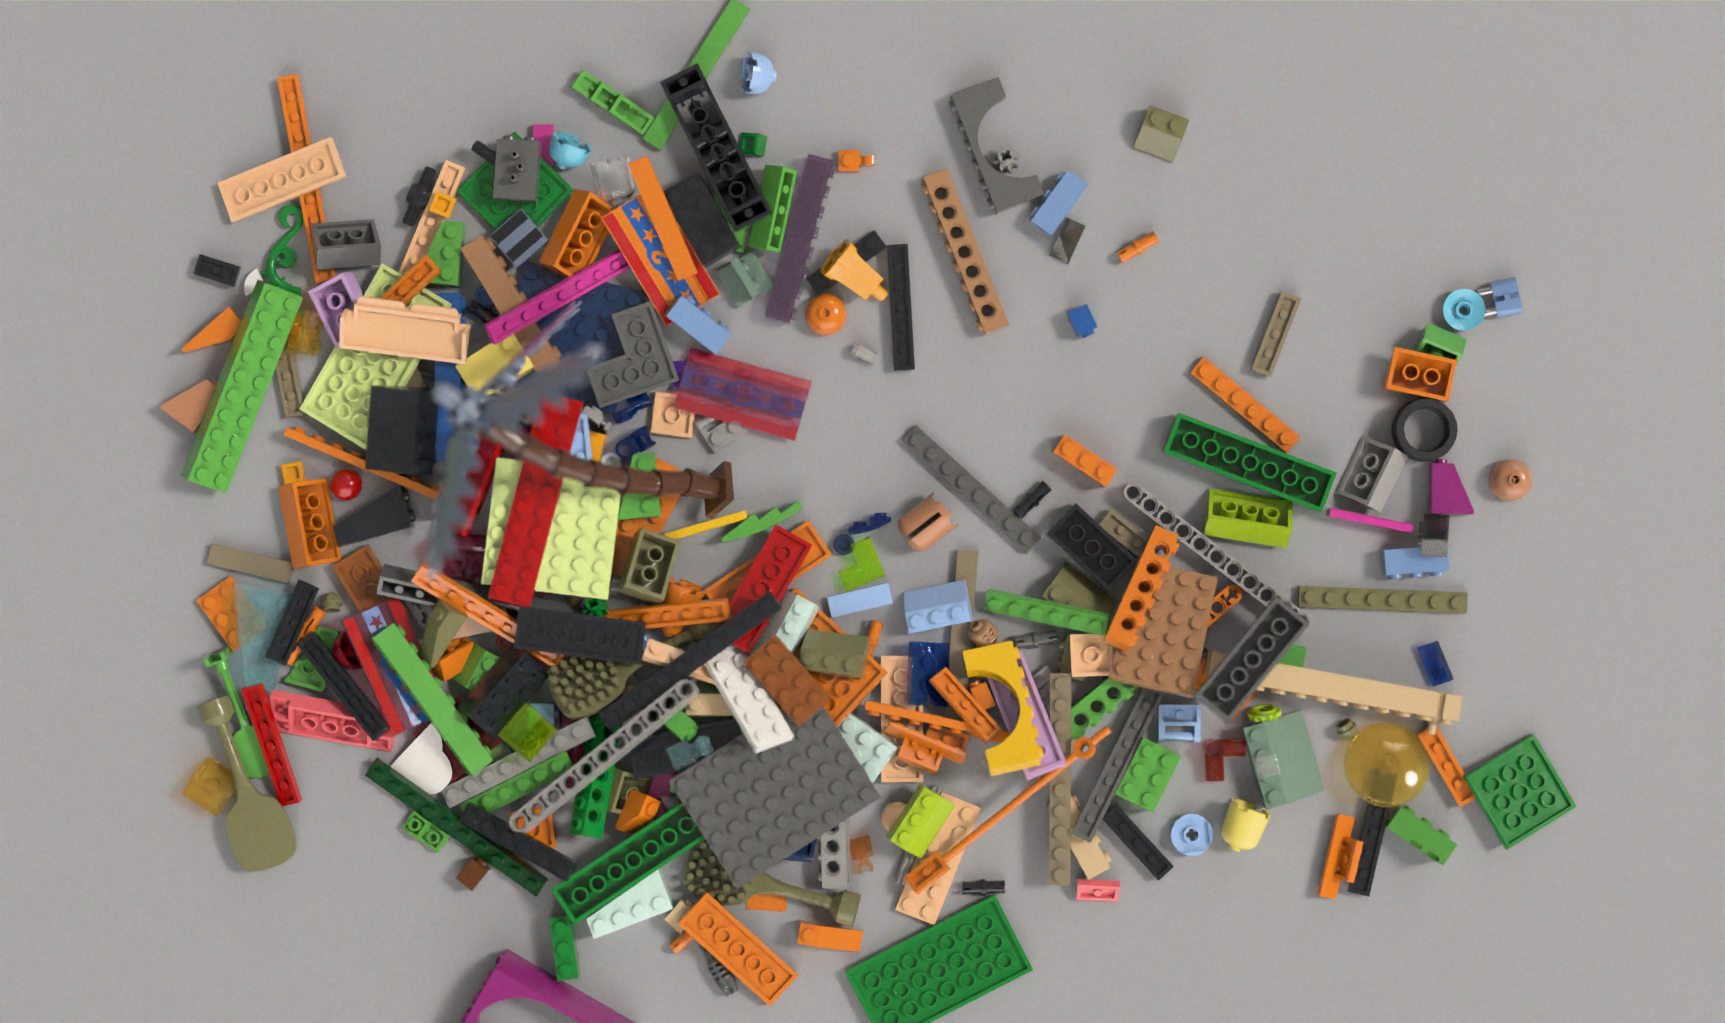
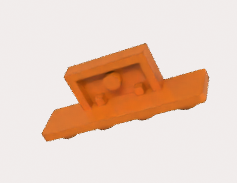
(922, 750)
(1341, 857)

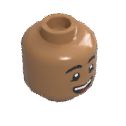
(983, 633)

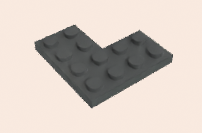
(645, 362)

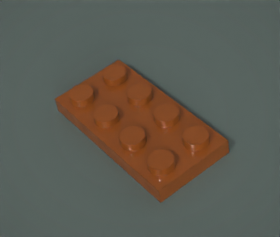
(361, 577)
(787, 680)

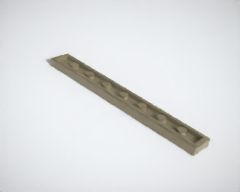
(965, 570)

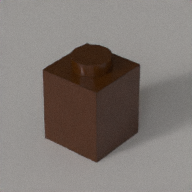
(473, 872)

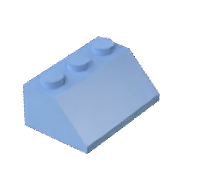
(937, 606)

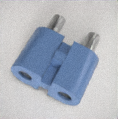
(1505, 297)

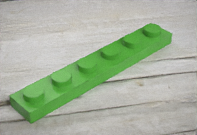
(1047, 612)
(522, 784)

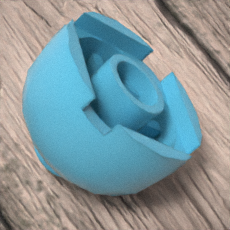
(567, 150)

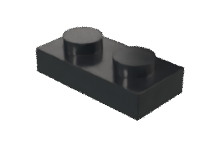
(217, 270)

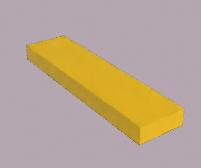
(708, 525)

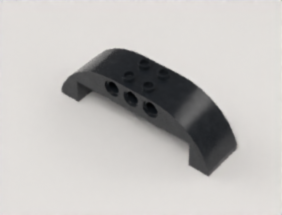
(716, 147)

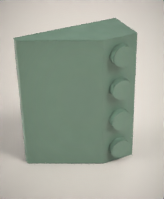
(1295, 756)

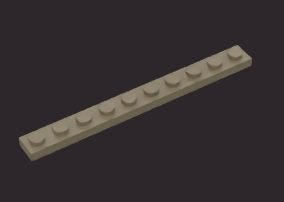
(1061, 784)

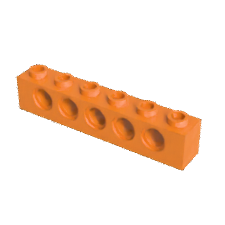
(1116, 634)

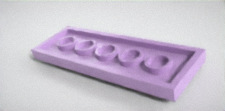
(1010, 713)

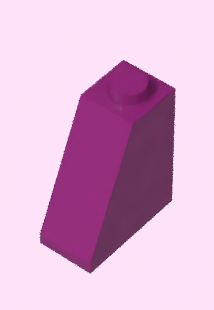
(1446, 490)

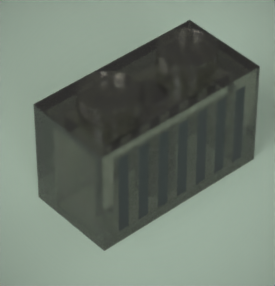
(1434, 535)

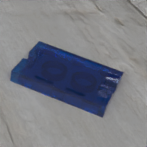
(924, 662)

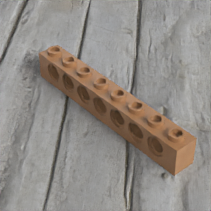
(943, 181)

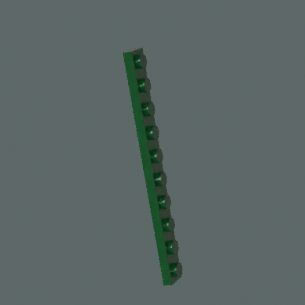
(449, 823)

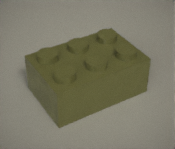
(649, 566)

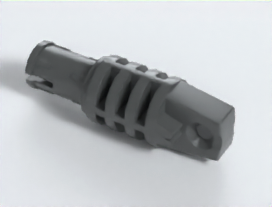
(722, 975)

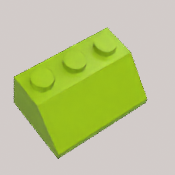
(920, 821)

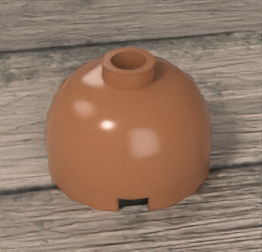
(1501, 482)

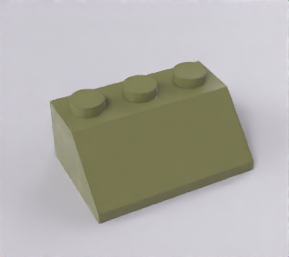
(1076, 590)
(835, 653)

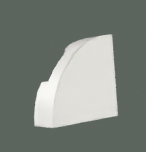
(251, 280)

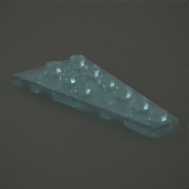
(257, 621)

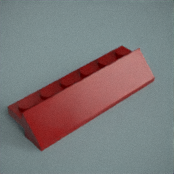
(481, 480)

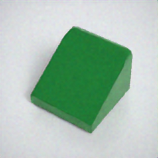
(753, 144)

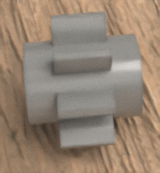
(1006, 160)

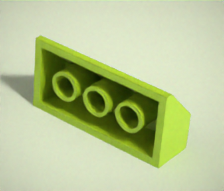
(1248, 518)

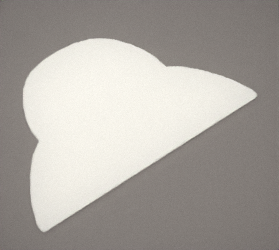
(425, 762)

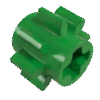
(595, 607)

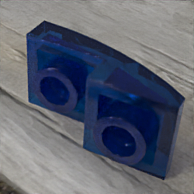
(876, 522)

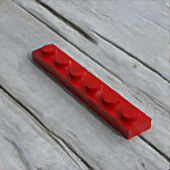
(271, 744)

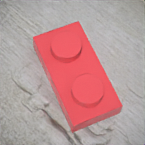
(1097, 890)

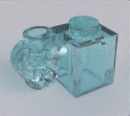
(685, 754)

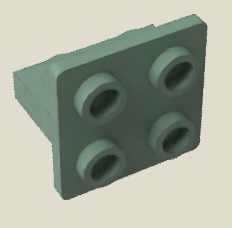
(745, 279)

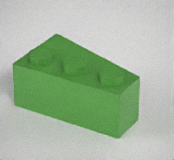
(447, 253)
(641, 505)
(1421, 834)

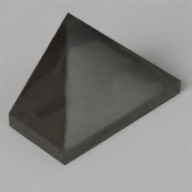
(1067, 240)

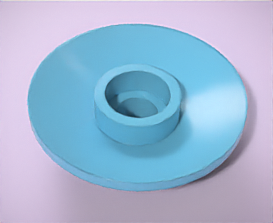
(1474, 309)

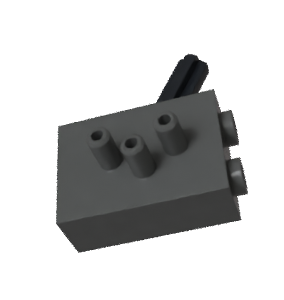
(516, 167)

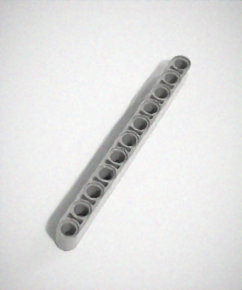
(1209, 547)
(593, 757)

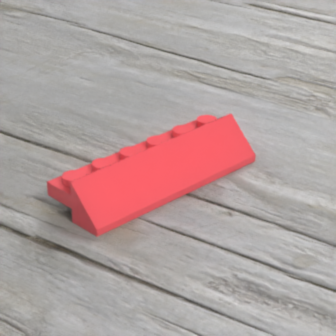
(323, 721)

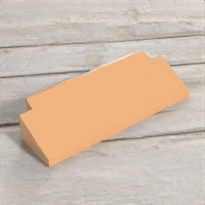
(405, 331)

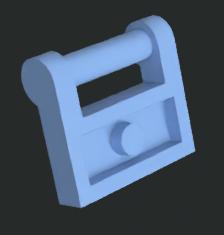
(1179, 716)

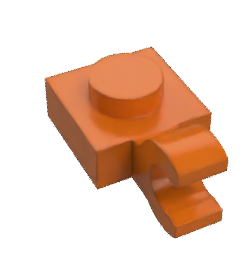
(851, 161)

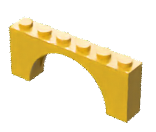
(1001, 664)

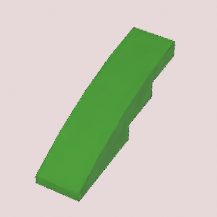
(612, 102)
(755, 525)

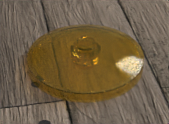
(1386, 765)

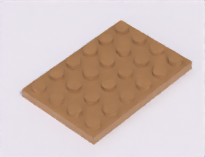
(1172, 635)

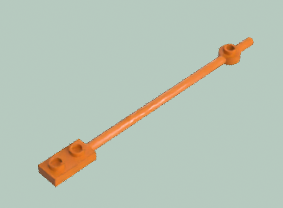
(936, 864)

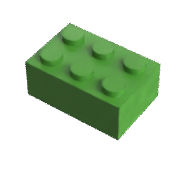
(1148, 774)

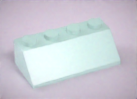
(789, 622)

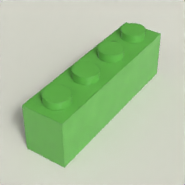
(778, 190)

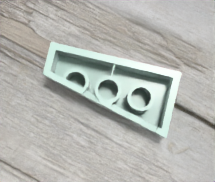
(634, 905)

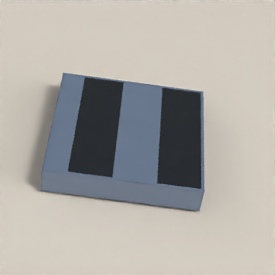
(519, 238)

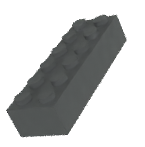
(1251, 659)

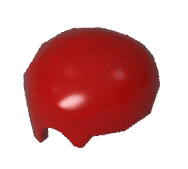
(345, 484)

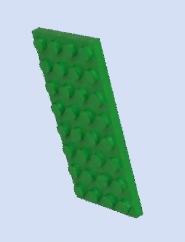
(941, 967)

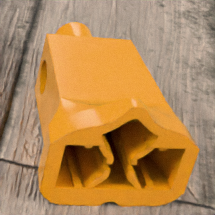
(851, 270)

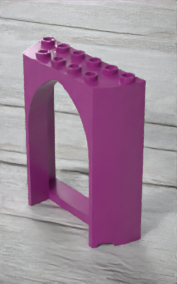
(522, 979)

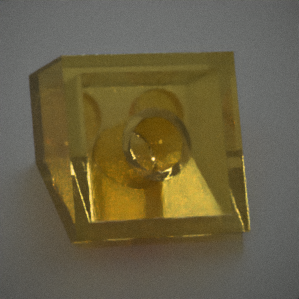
(305, 334)
(211, 787)

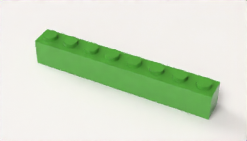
(431, 699)

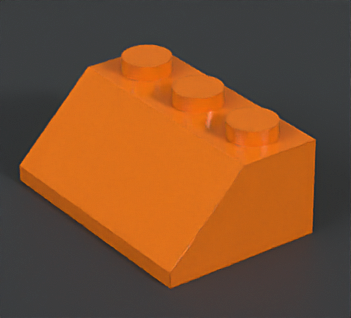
(1419, 374)

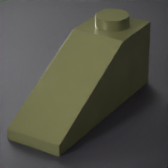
(440, 630)

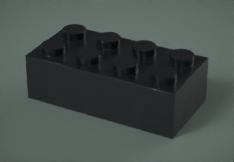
(701, 220)
(1091, 547)
(503, 691)

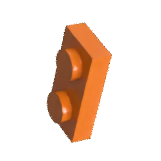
(949, 738)

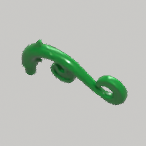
(281, 248)

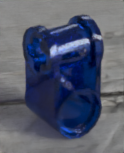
(636, 443)

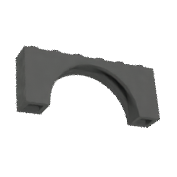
(1003, 190)

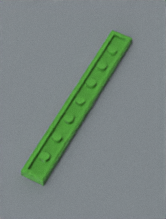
(706, 58)

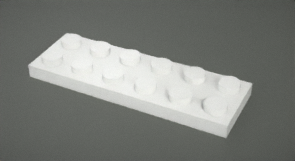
(748, 700)

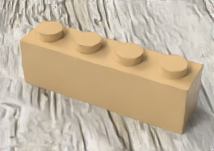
(1088, 854)

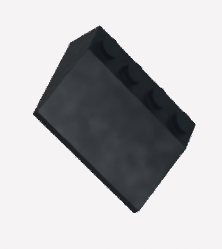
(401, 430)

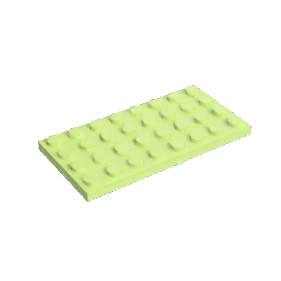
(344, 385)

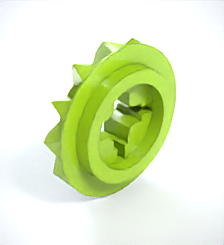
(1264, 712)

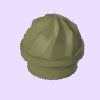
(331, 602)
(1346, 729)

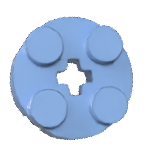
(1201, 841)

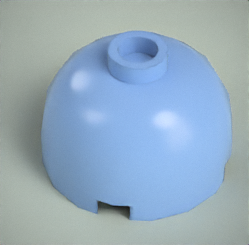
(757, 73)

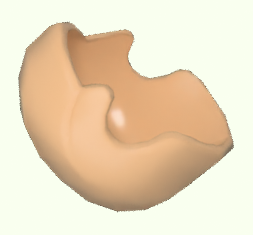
(890, 814)

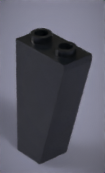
(378, 518)

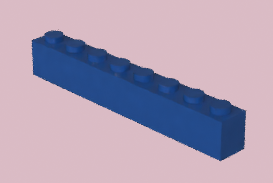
(448, 373)

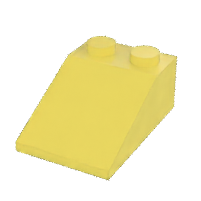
(489, 360)

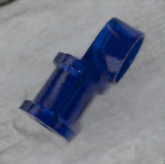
(635, 404)

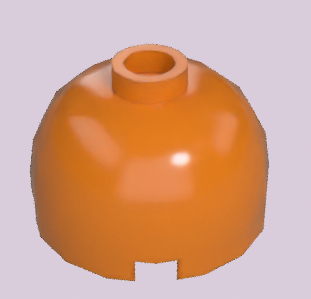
(825, 314)

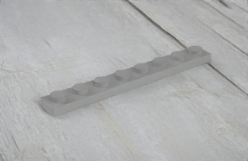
(516, 764)

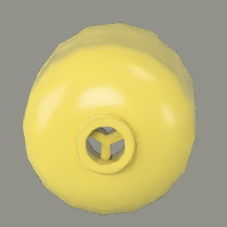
(1243, 825)

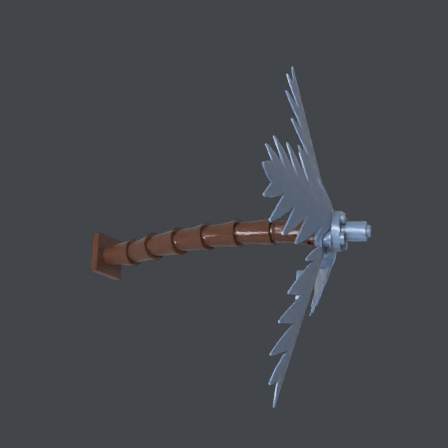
(496, 419)

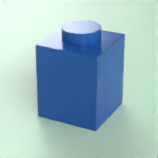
(1082, 321)

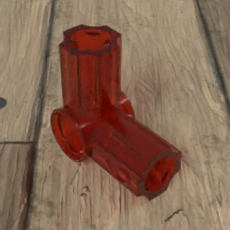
(1215, 763)

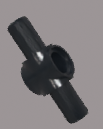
(419, 196)

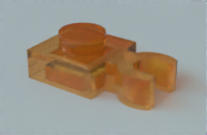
(861, 850)

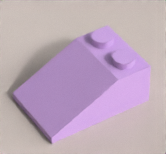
(333, 298)

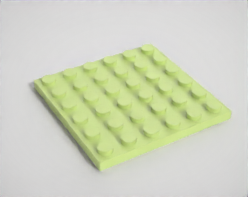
(580, 538)

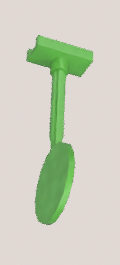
(245, 738)

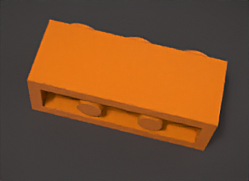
(1084, 461)

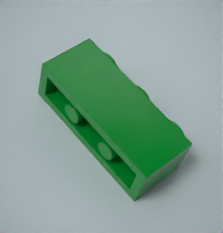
(564, 947)

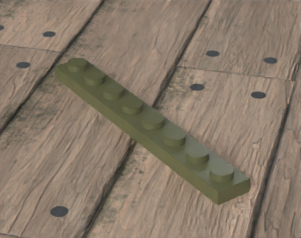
(1382, 599)

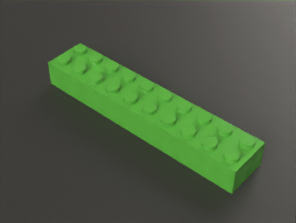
(241, 386)

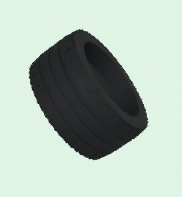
(1445, 414)

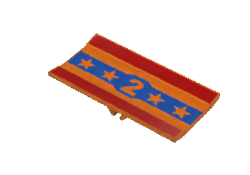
(645, 254)

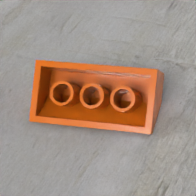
(577, 235)
(309, 523)

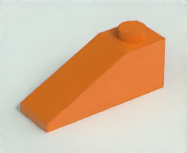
(218, 332)
(829, 936)

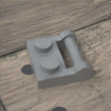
(720, 435)

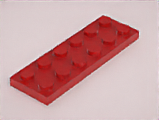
(771, 572)

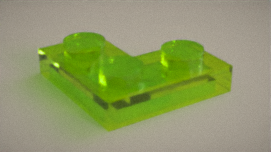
(866, 569)

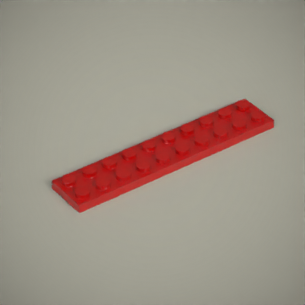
(533, 510)

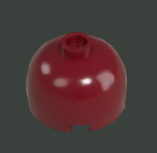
(344, 653)

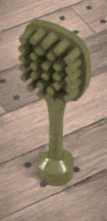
(591, 685)
(257, 822)
(707, 874)

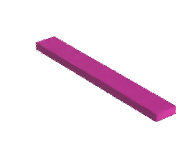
(556, 296)

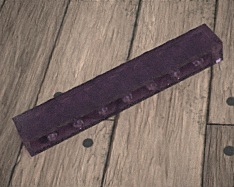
(799, 239)

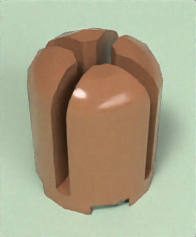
(933, 531)

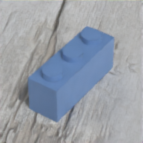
(1058, 202)
(698, 323)
(1410, 561)

